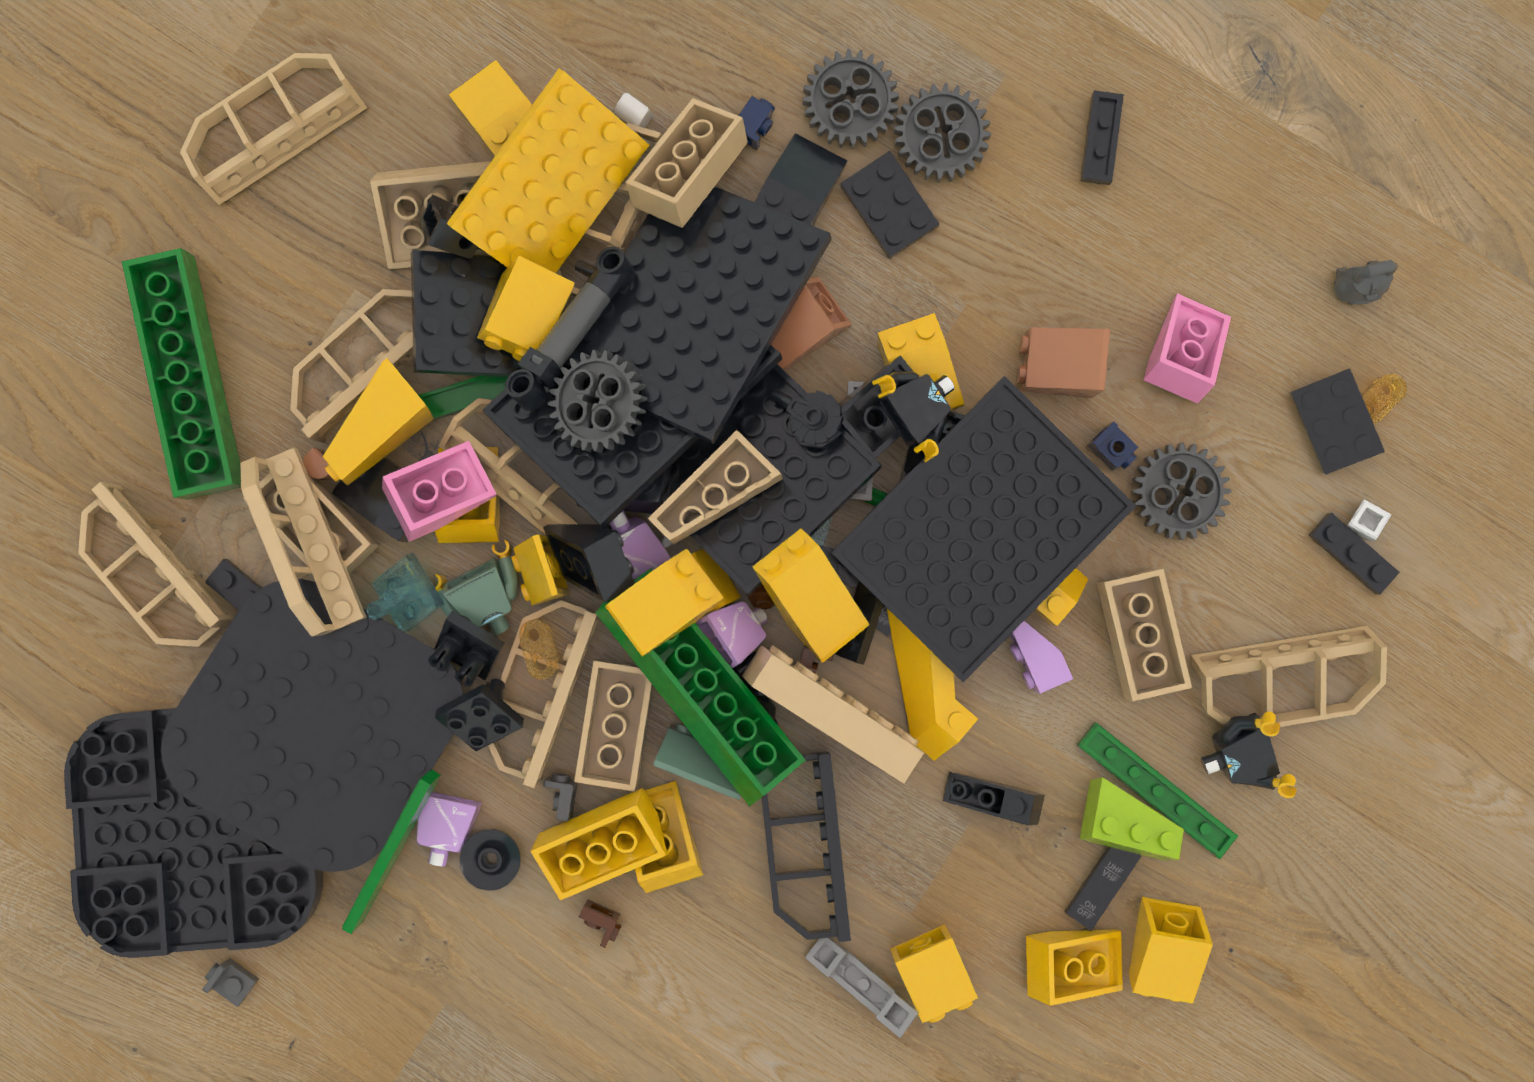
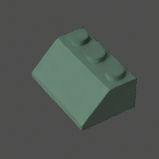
(686, 758)

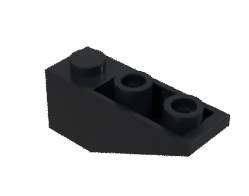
(994, 798)

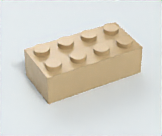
(687, 162)
(351, 538)
(1144, 635)
(614, 726)

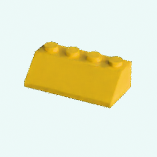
(600, 844)

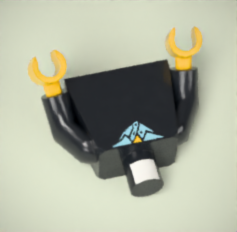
(916, 408)
(1247, 754)

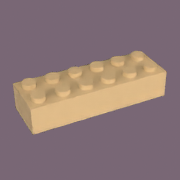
(836, 716)

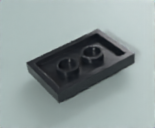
(889, 204)
(1337, 421)

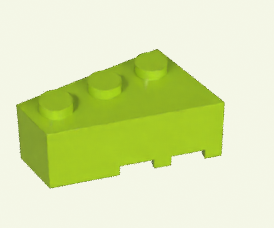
(1127, 824)

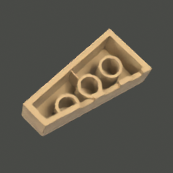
(718, 486)

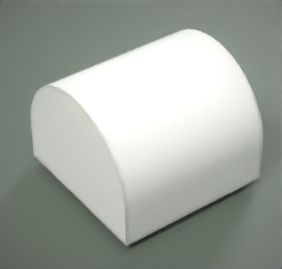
(632, 111)
(1368, 521)

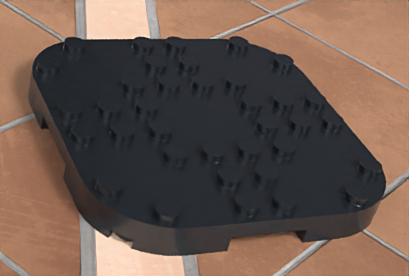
(309, 733)
(160, 868)

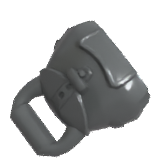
(1364, 283)

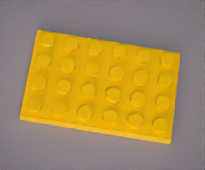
(549, 178)

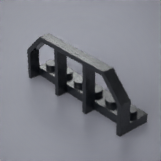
(832, 860)

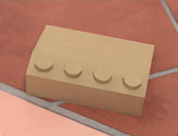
(403, 197)

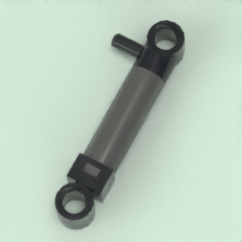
(544, 363)

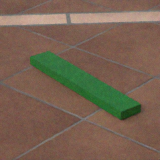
(1157, 790)
(391, 851)

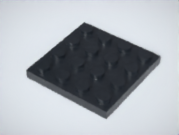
(448, 311)

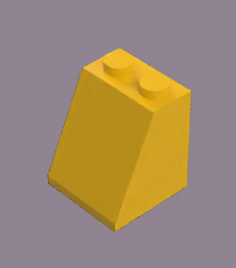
(524, 307)
(1169, 950)
(934, 974)

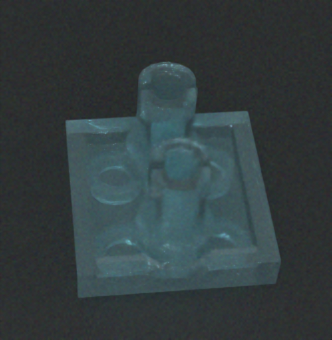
(405, 594)

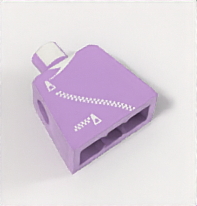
(640, 544)
(734, 631)
(446, 825)

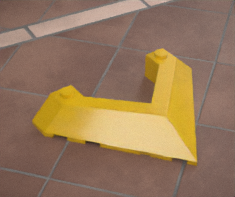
(928, 684)

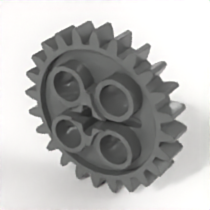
(840, 73)
(968, 129)
(621, 406)
(1203, 506)

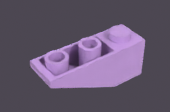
(1041, 659)

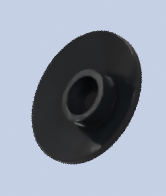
(479, 870)

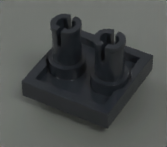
(468, 647)
(480, 715)

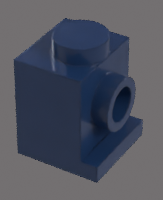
(757, 120)
(1103, 447)

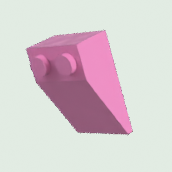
(1188, 349)
(437, 490)

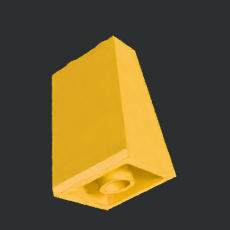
(810, 595)

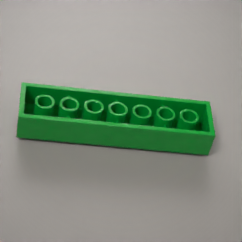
(183, 374)
(715, 708)

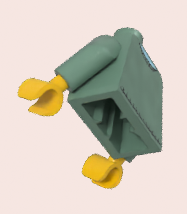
(482, 592)

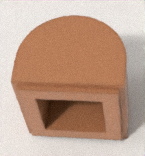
(315, 464)

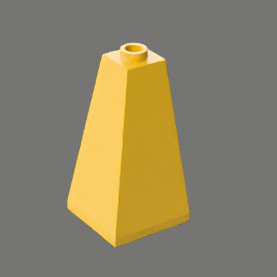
(377, 425)

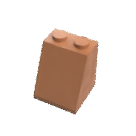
(809, 324)
(1064, 361)

